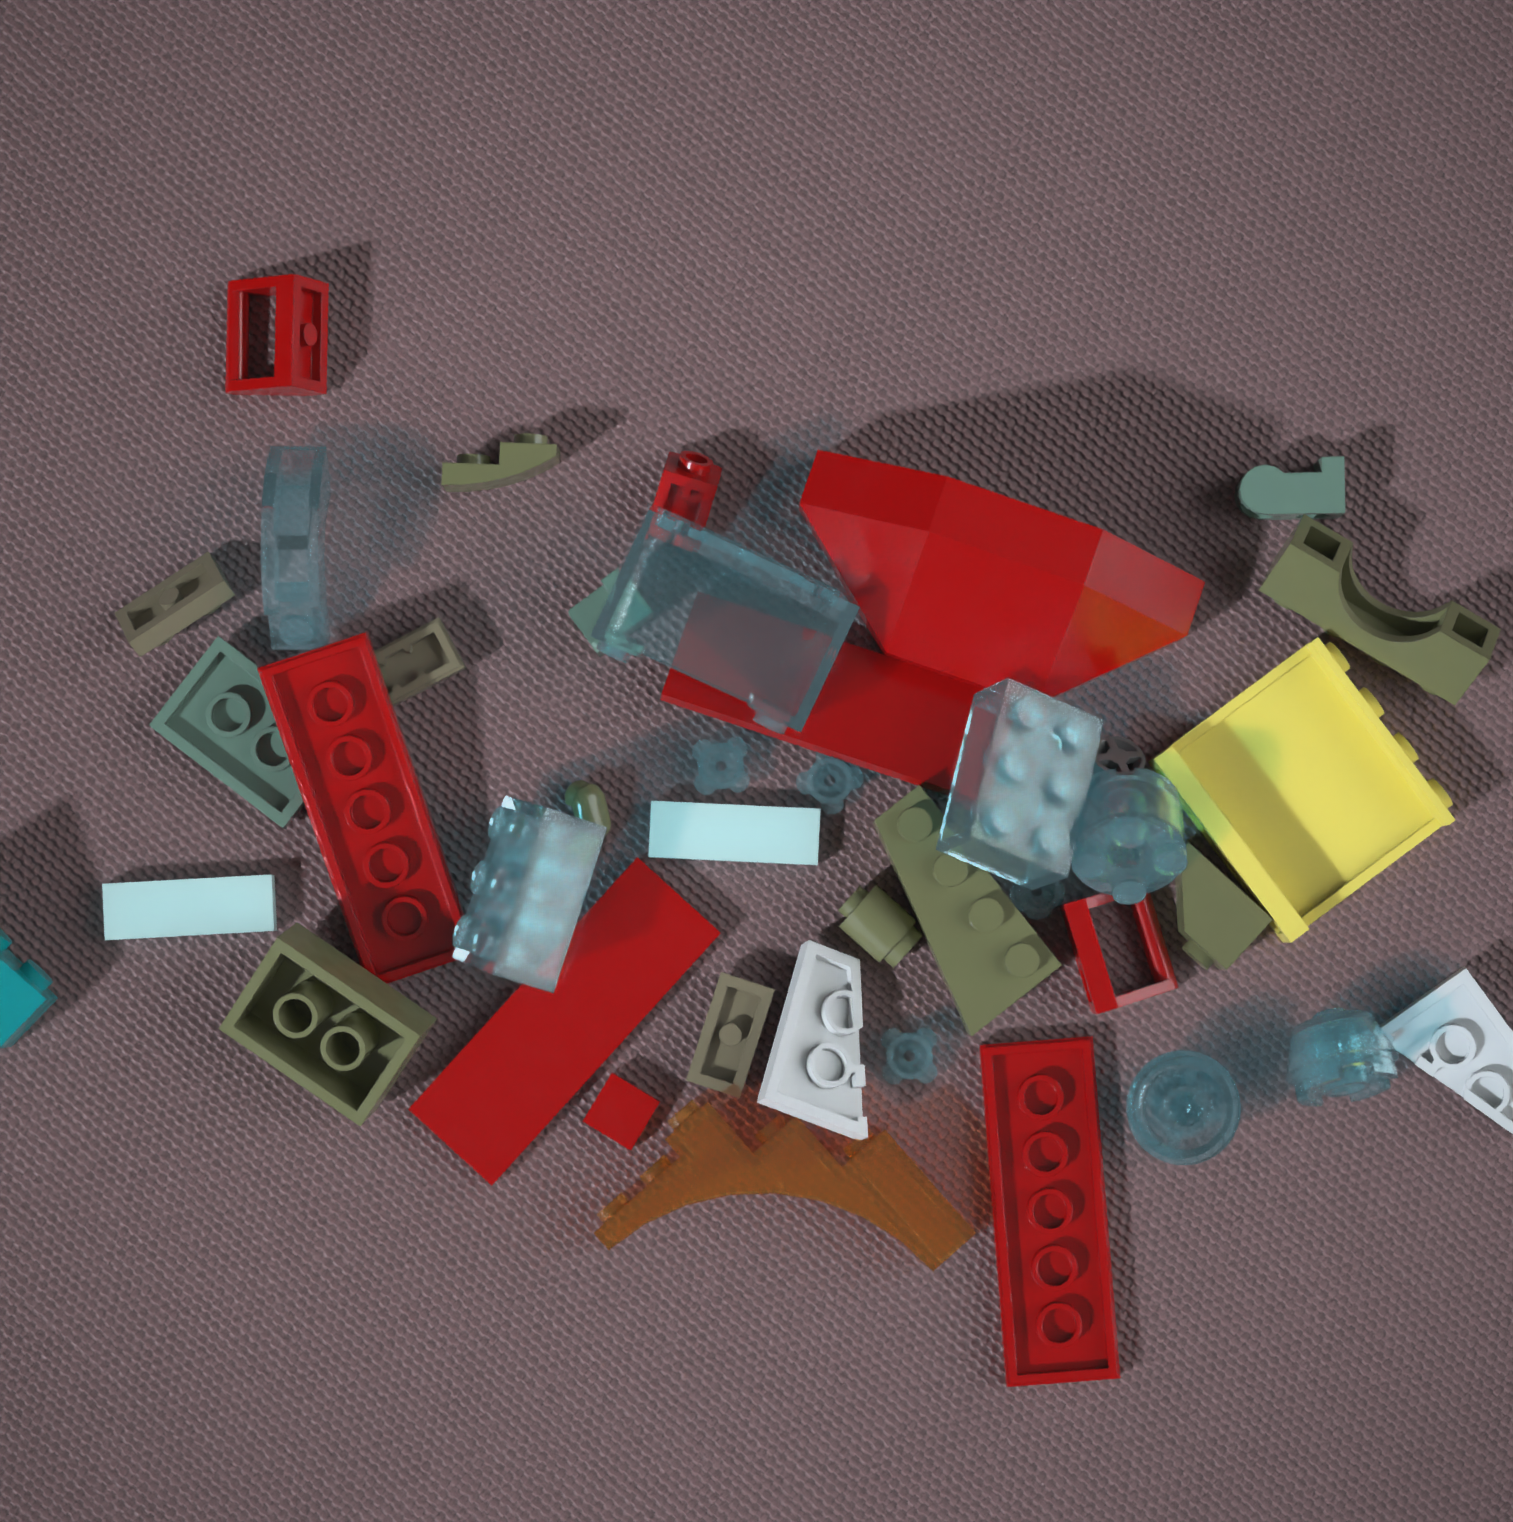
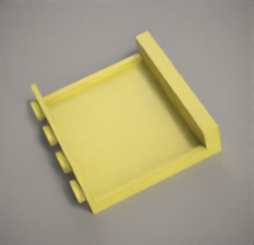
(1303, 788)

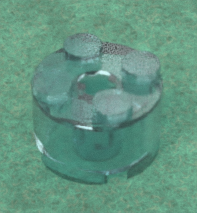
(1130, 835)

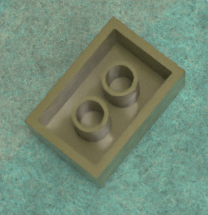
(327, 1023)

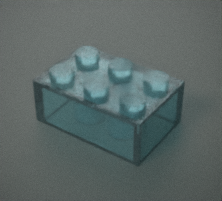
(1020, 784)
(528, 893)

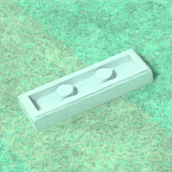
(734, 833)
(189, 907)

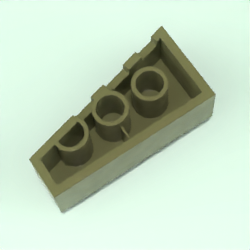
(969, 922)

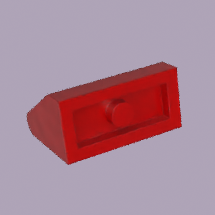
(299, 336)
(1091, 960)

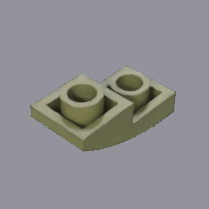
(517, 462)

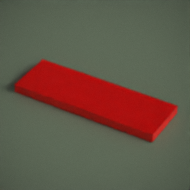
(866, 714)
(365, 806)
(551, 1043)
(1049, 1211)

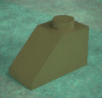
(1214, 914)

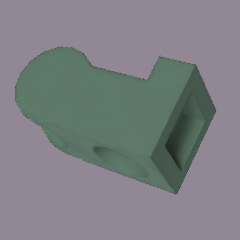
(1276, 495)

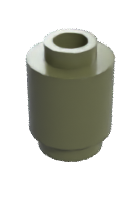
(879, 925)

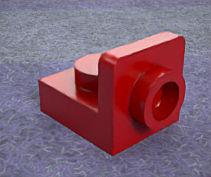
(688, 485)

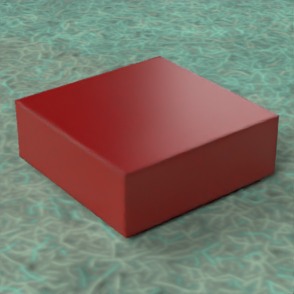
(621, 1111)

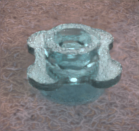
(709, 754)
(829, 796)
(920, 1067)

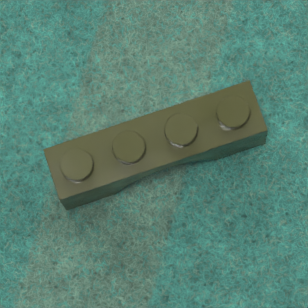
(1432, 647)

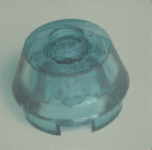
(1339, 1057)
(1183, 1107)

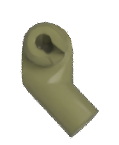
(588, 803)

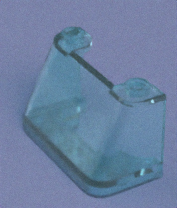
(724, 617)

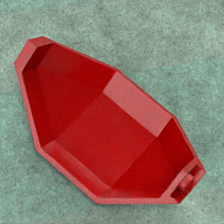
(989, 580)

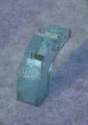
(294, 546)

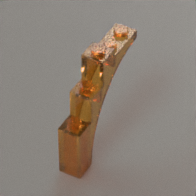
(716, 1162)

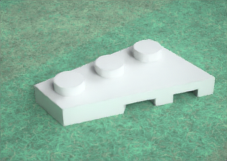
(1460, 1042)
(816, 1047)

